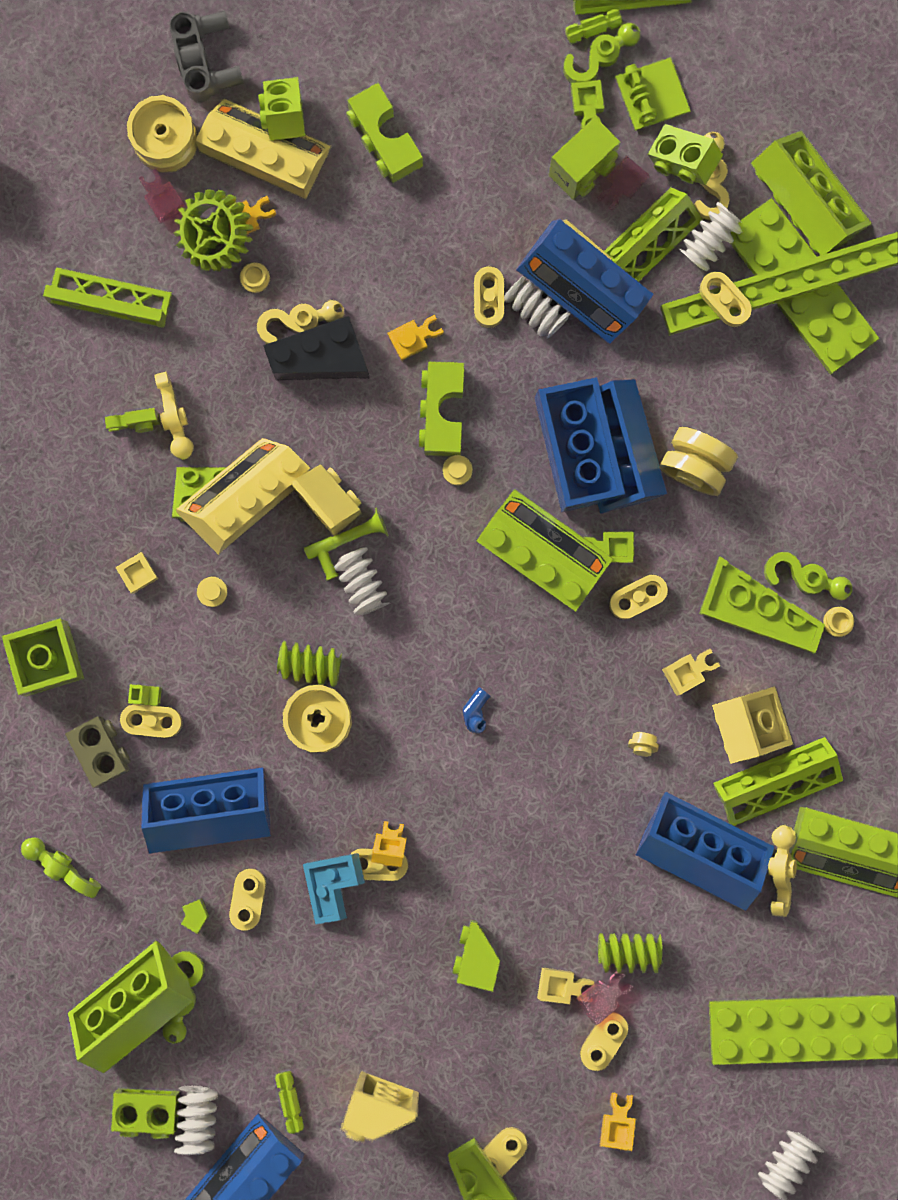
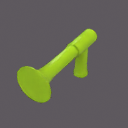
(330, 543)

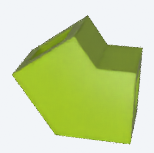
(144, 695)
(195, 916)

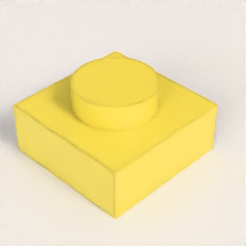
(136, 573)

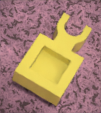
(687, 673)
(559, 986)

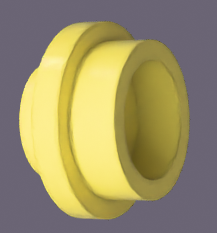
(254, 277)
(457, 470)
(212, 591)
(838, 621)
(643, 744)

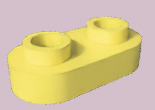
(489, 297)
(728, 298)
(637, 596)
(151, 720)
(379, 871)
(247, 899)
(601, 1040)
(500, 1154)

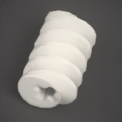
(712, 237)
(535, 307)
(360, 582)
(197, 1120)
(789, 1165)

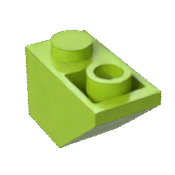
(479, 960)

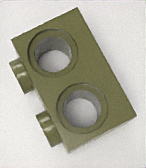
(91, 756)

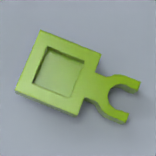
(587, 100)
(139, 420)
(617, 545)

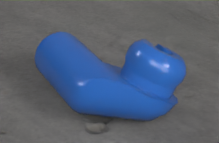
(473, 713)

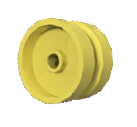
(162, 133)
(698, 461)
(299, 718)

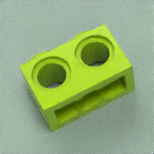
(282, 109)
(685, 155)
(145, 1102)

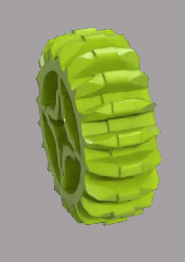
(199, 248)

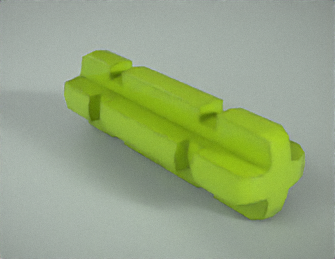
(593, 26)
(289, 1102)

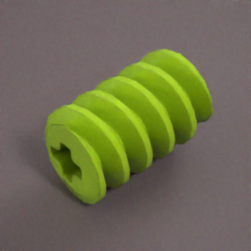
(309, 664)
(629, 952)

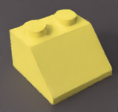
(327, 499)
(752, 725)

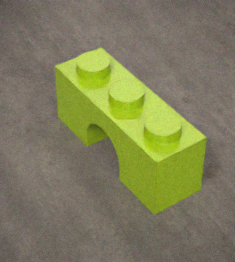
(397, 155)
(442, 382)

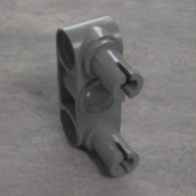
(192, 55)

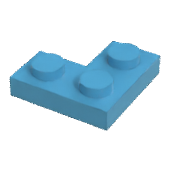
(325, 883)

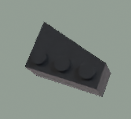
(318, 353)

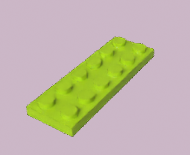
(821, 317)
(803, 1029)

